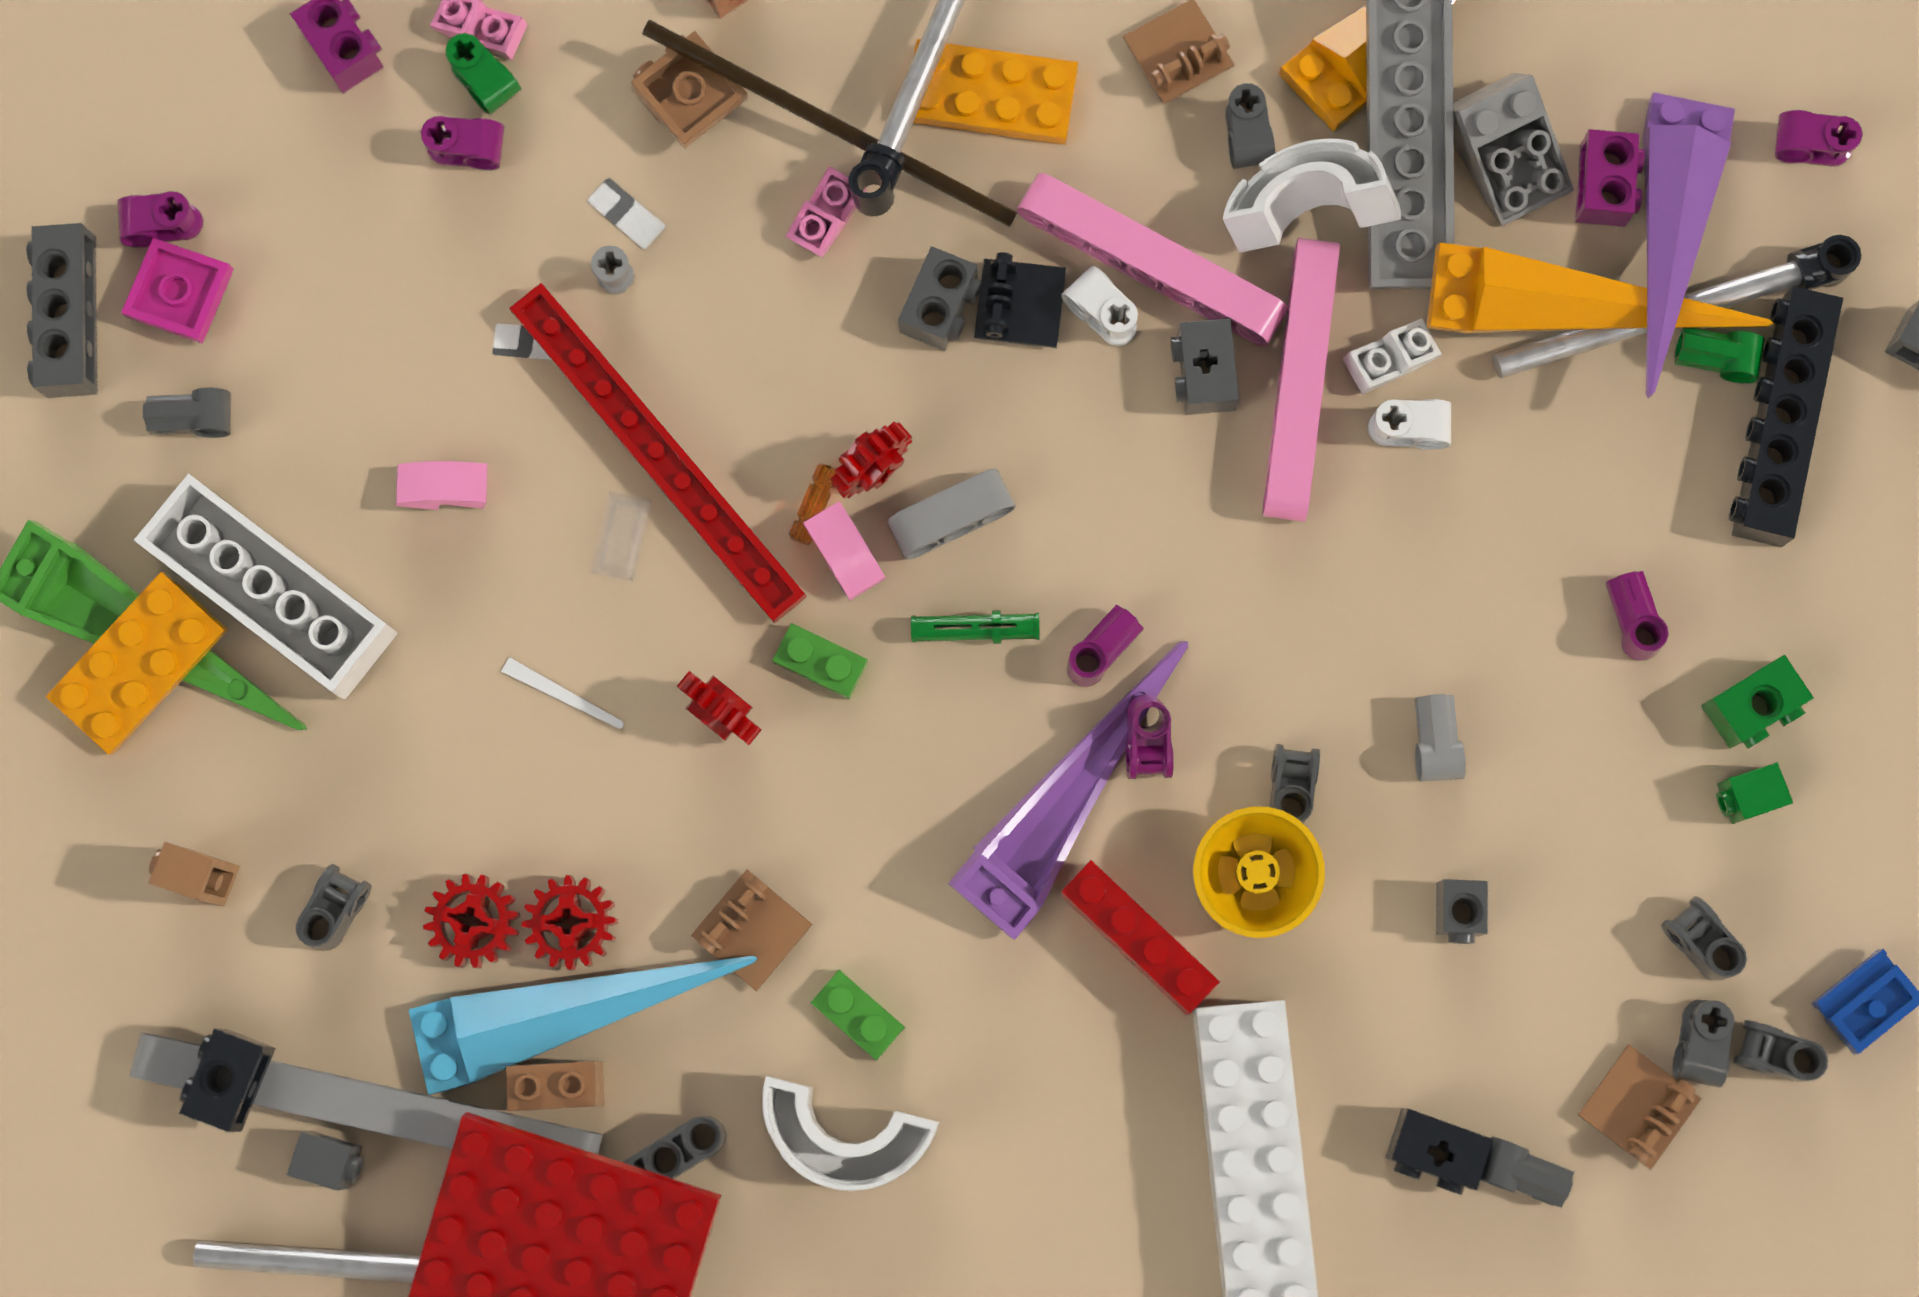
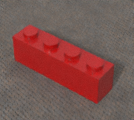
(1139, 938)

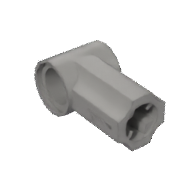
(1438, 751)

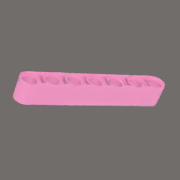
(1151, 259)
(1301, 380)

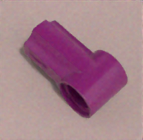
(1635, 611)
(1104, 644)

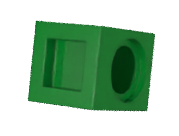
(1753, 793)

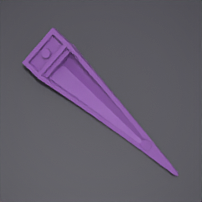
(1683, 166)
(1026, 849)

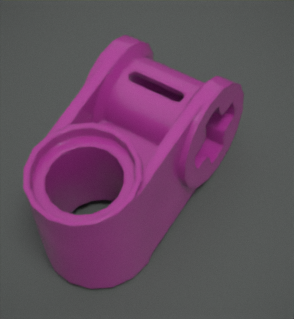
(1816, 138)
(470, 141)
(157, 217)
(1150, 747)

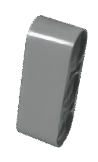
(951, 514)

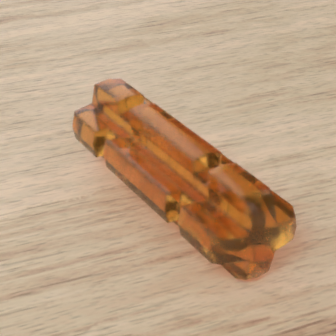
(813, 502)

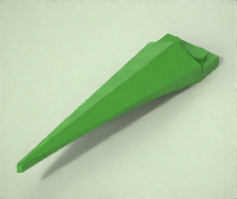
(78, 595)

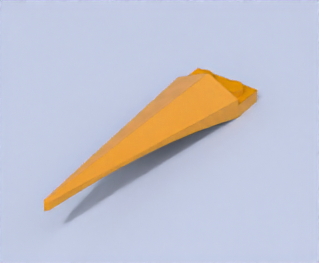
(1333, 71)
(1513, 293)

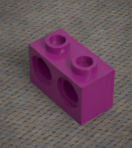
(337, 40)
(1600, 176)

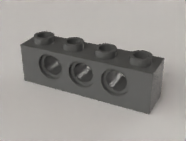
(77, 368)

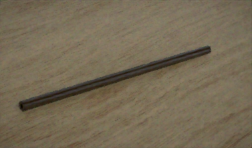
(823, 120)

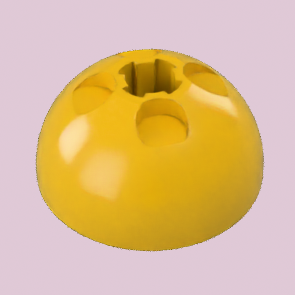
(1288, 856)

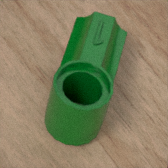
(1732, 354)

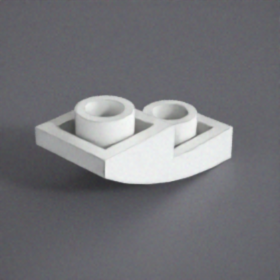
(1392, 356)

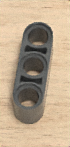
(683, 1145)

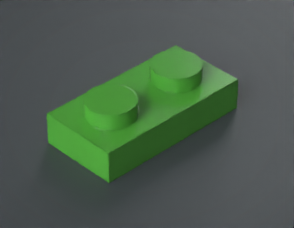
(820, 661)
(857, 1015)

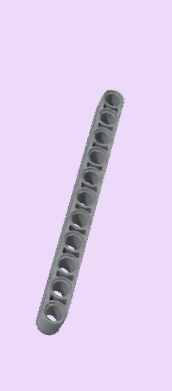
(344, 1098)

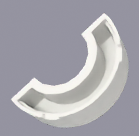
(1304, 179)
(834, 1162)

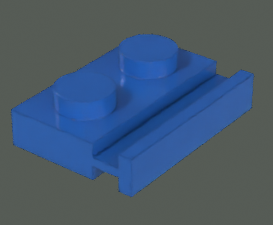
(1868, 1001)

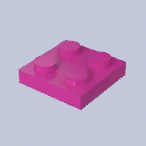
(177, 290)

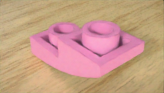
(493, 28)
(825, 214)
(441, 482)
(844, 550)

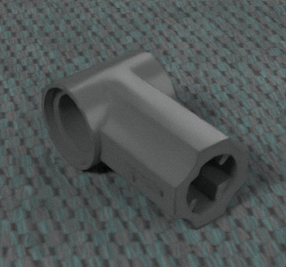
(200, 413)
(1515, 1169)

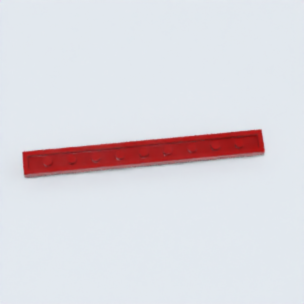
(658, 453)

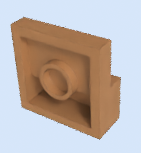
(685, 93)

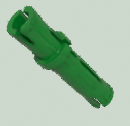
(1026, 627)

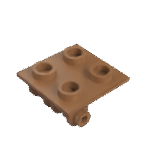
(1179, 51)
(752, 923)
(1640, 1106)

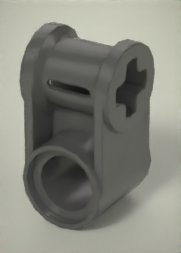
(1248, 133)
(1295, 777)
(333, 906)
(1703, 938)
(1703, 1048)
(1772, 1053)

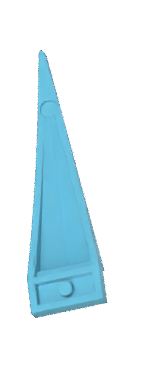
(485, 1032)

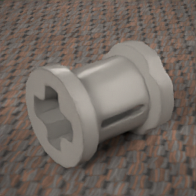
(602, 264)

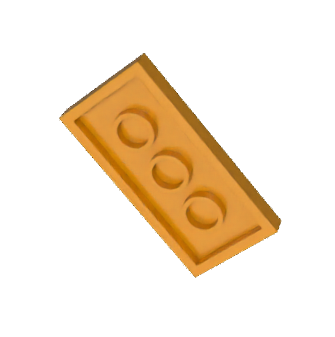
(1000, 94)
(137, 663)

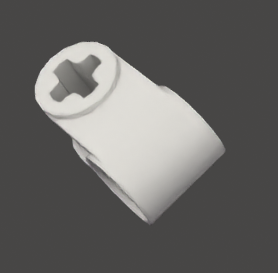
(1097, 301)
(1420, 424)

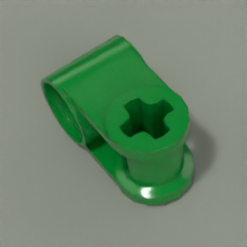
(482, 76)

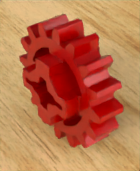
(871, 460)
(719, 708)
(569, 902)
(465, 937)

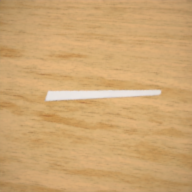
(547, 686)

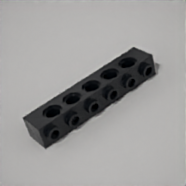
(1818, 319)

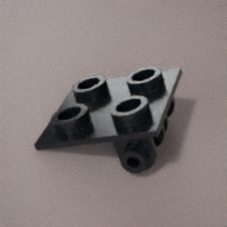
(1019, 302)

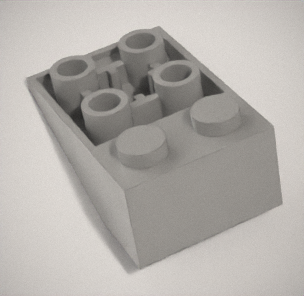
(1510, 147)

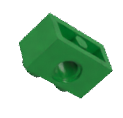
(1733, 710)

